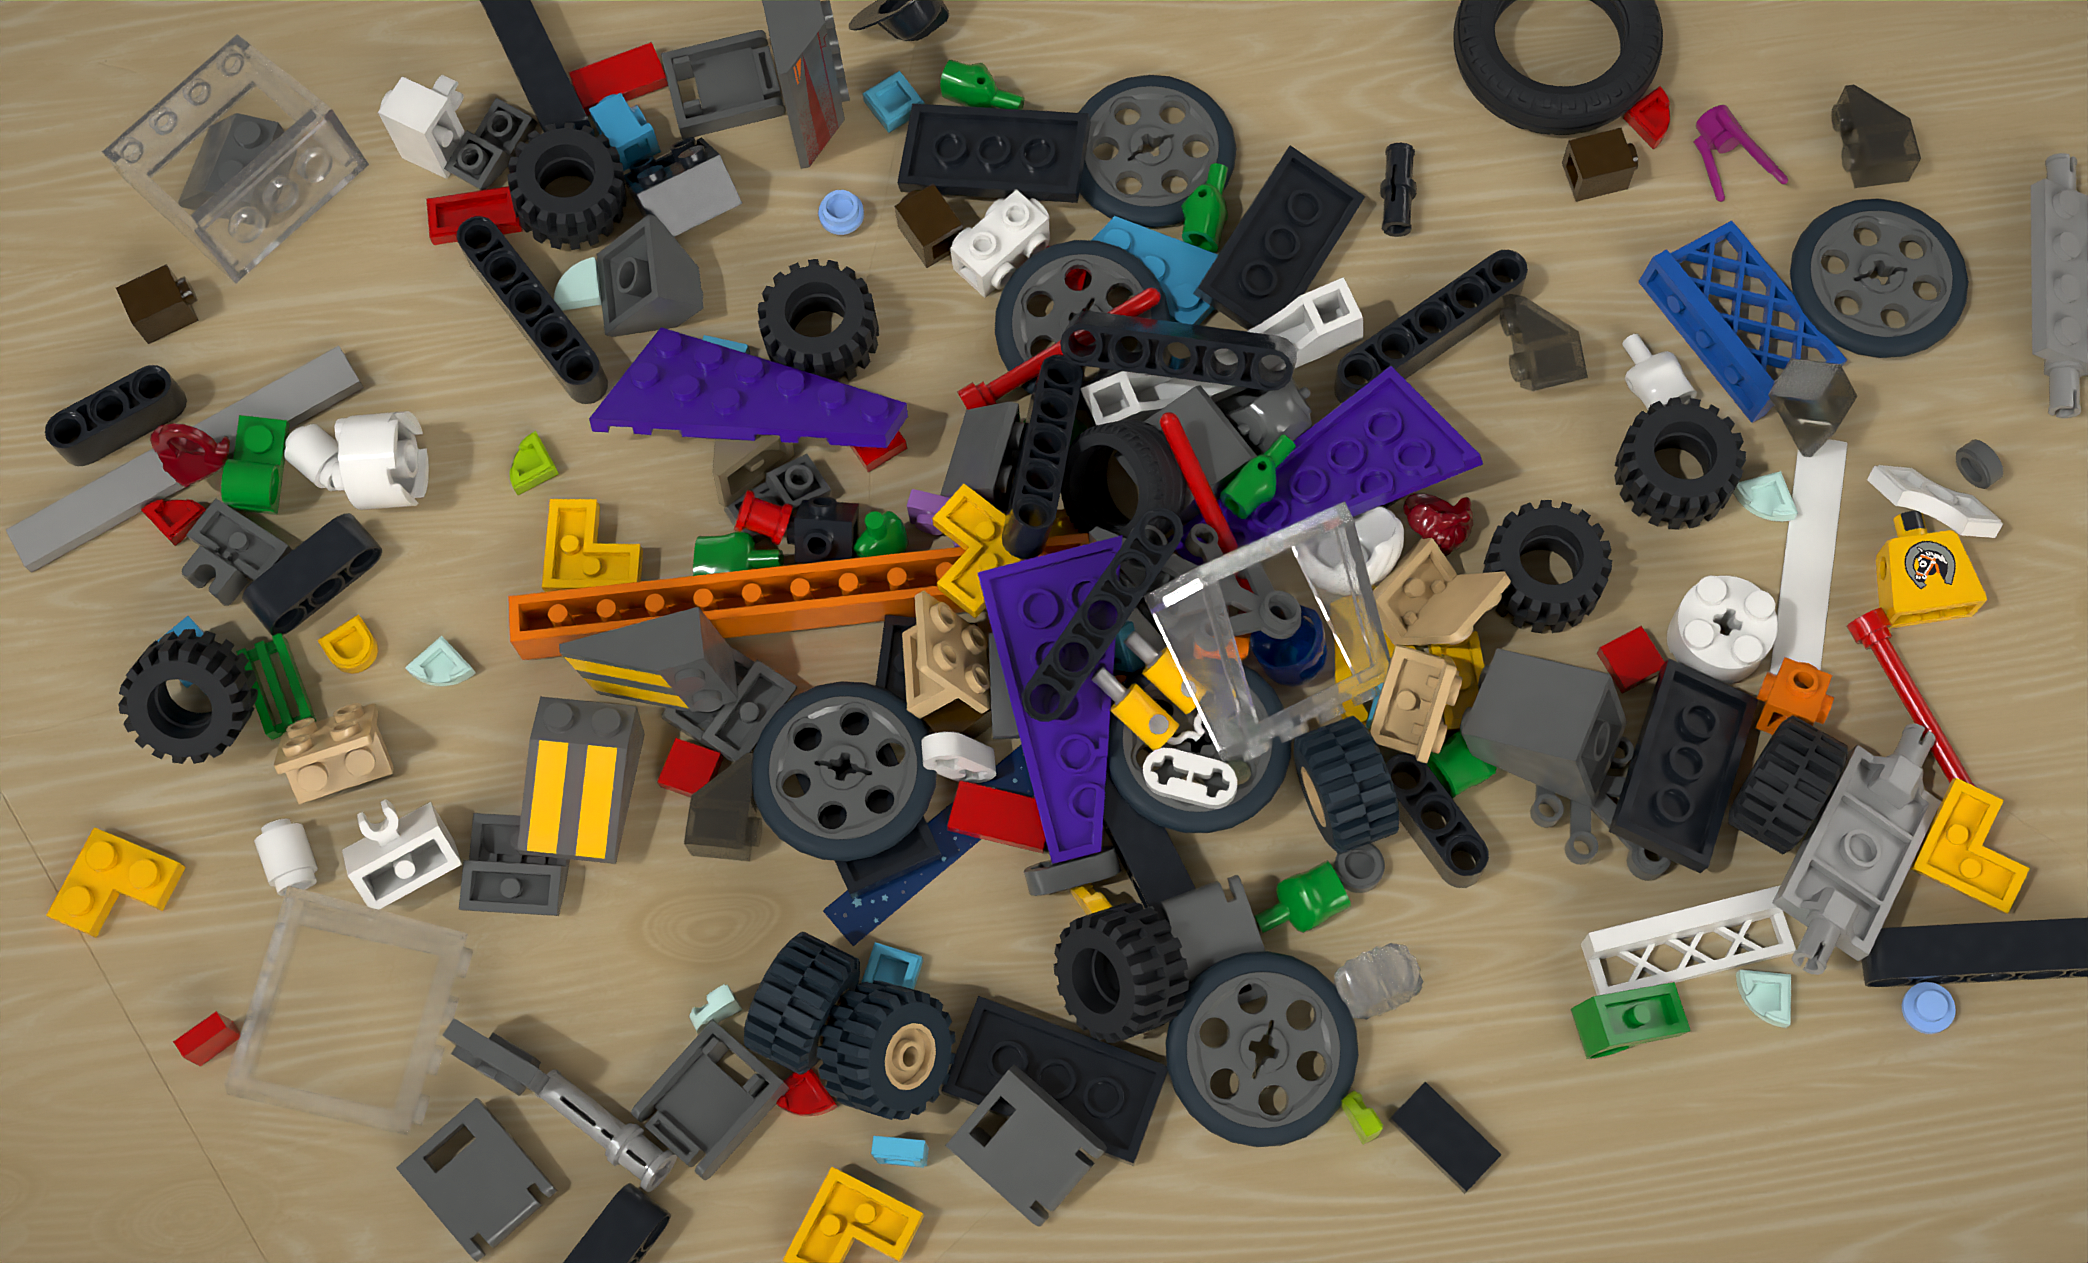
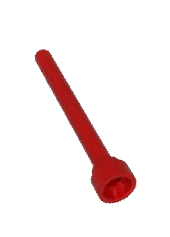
(986, 395)
(1199, 486)
(1874, 634)

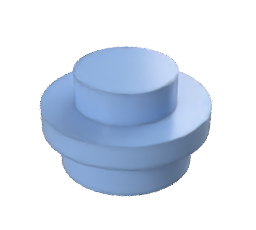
(841, 212)
(1928, 1008)

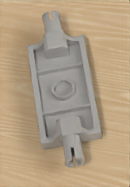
(2060, 282)
(1859, 851)

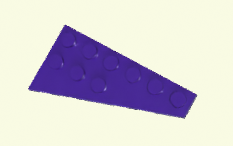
(735, 396)
(1361, 453)
(1067, 756)

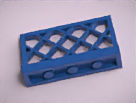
(1715, 333)

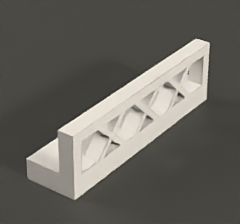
(1685, 924)

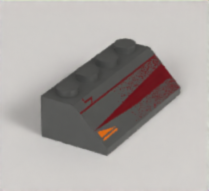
(808, 71)

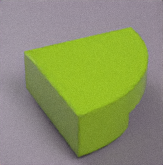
(531, 465)
(1363, 1119)

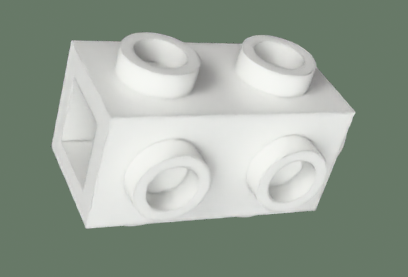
(1000, 242)

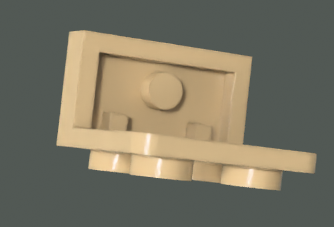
(1429, 602)

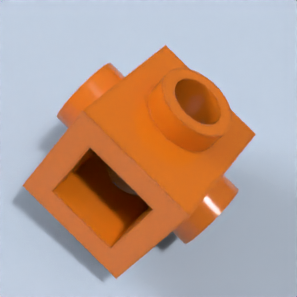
(1796, 691)

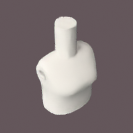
(1655, 376)

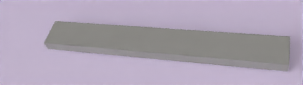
(143, 479)

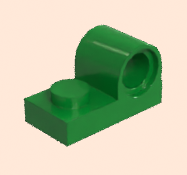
(256, 472)
(1629, 1018)

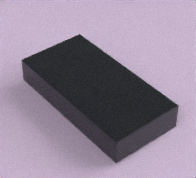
(1445, 1137)

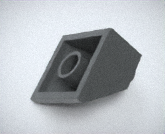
(647, 281)

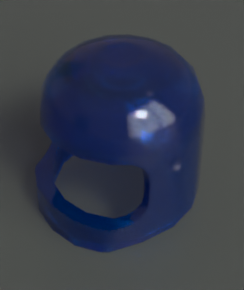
(1302, 660)

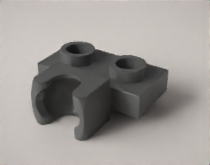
(230, 551)
(496, 1059)

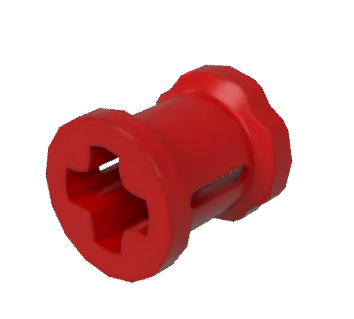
(763, 517)

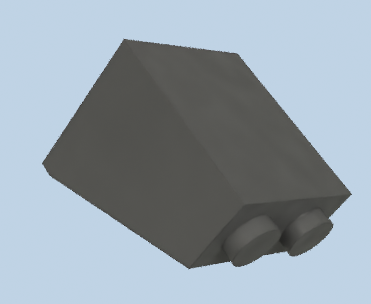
(1546, 723)

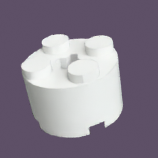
(380, 460)
(1728, 605)

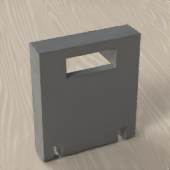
(732, 81)
(1214, 929)
(703, 1106)
(1032, 1152)
(482, 1185)

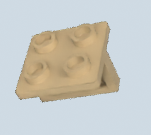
(943, 659)
(1413, 702)
(333, 752)

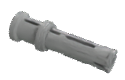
(622, 1142)

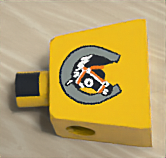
(1925, 575)

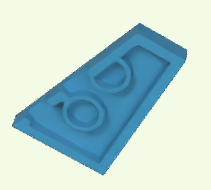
(1173, 262)

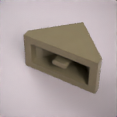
(744, 463)

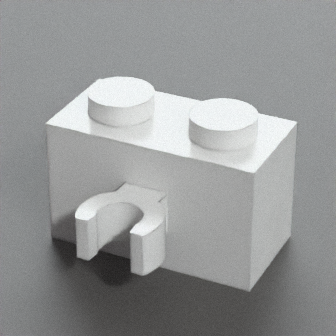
(424, 122)
(399, 854)

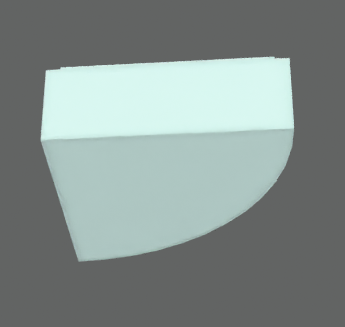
(579, 286)
(1767, 497)
(440, 665)
(1766, 995)
(721, 1005)

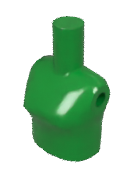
(975, 87)
(1206, 211)
(1256, 480)
(883, 535)
(732, 553)
(1457, 767)
(1306, 900)

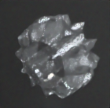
(1378, 980)

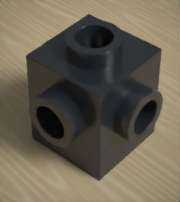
(824, 530)

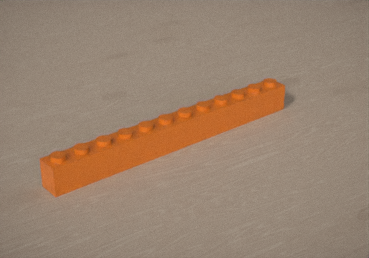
(746, 599)

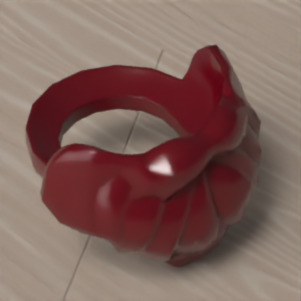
(188, 452)
(1447, 526)

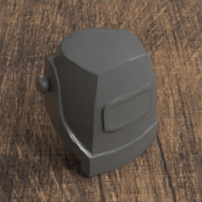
(1266, 415)

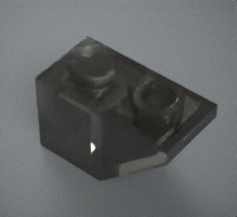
(1875, 139)
(1543, 345)
(1812, 401)
(724, 815)

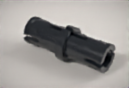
(1398, 189)

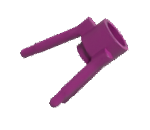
(1723, 133)

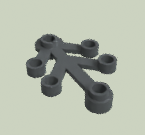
(1267, 610)
(1604, 808)

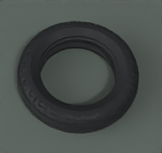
(1558, 108)

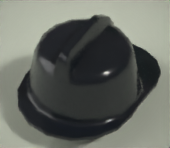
(903, 18)

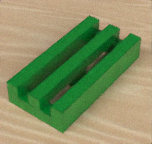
(262, 652)

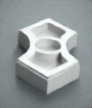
(1957, 510)

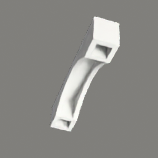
(1313, 322)

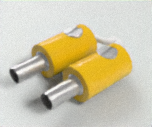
(1138, 709)

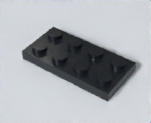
(995, 152)
(1279, 241)
(1684, 766)
(906, 856)
(1093, 1080)

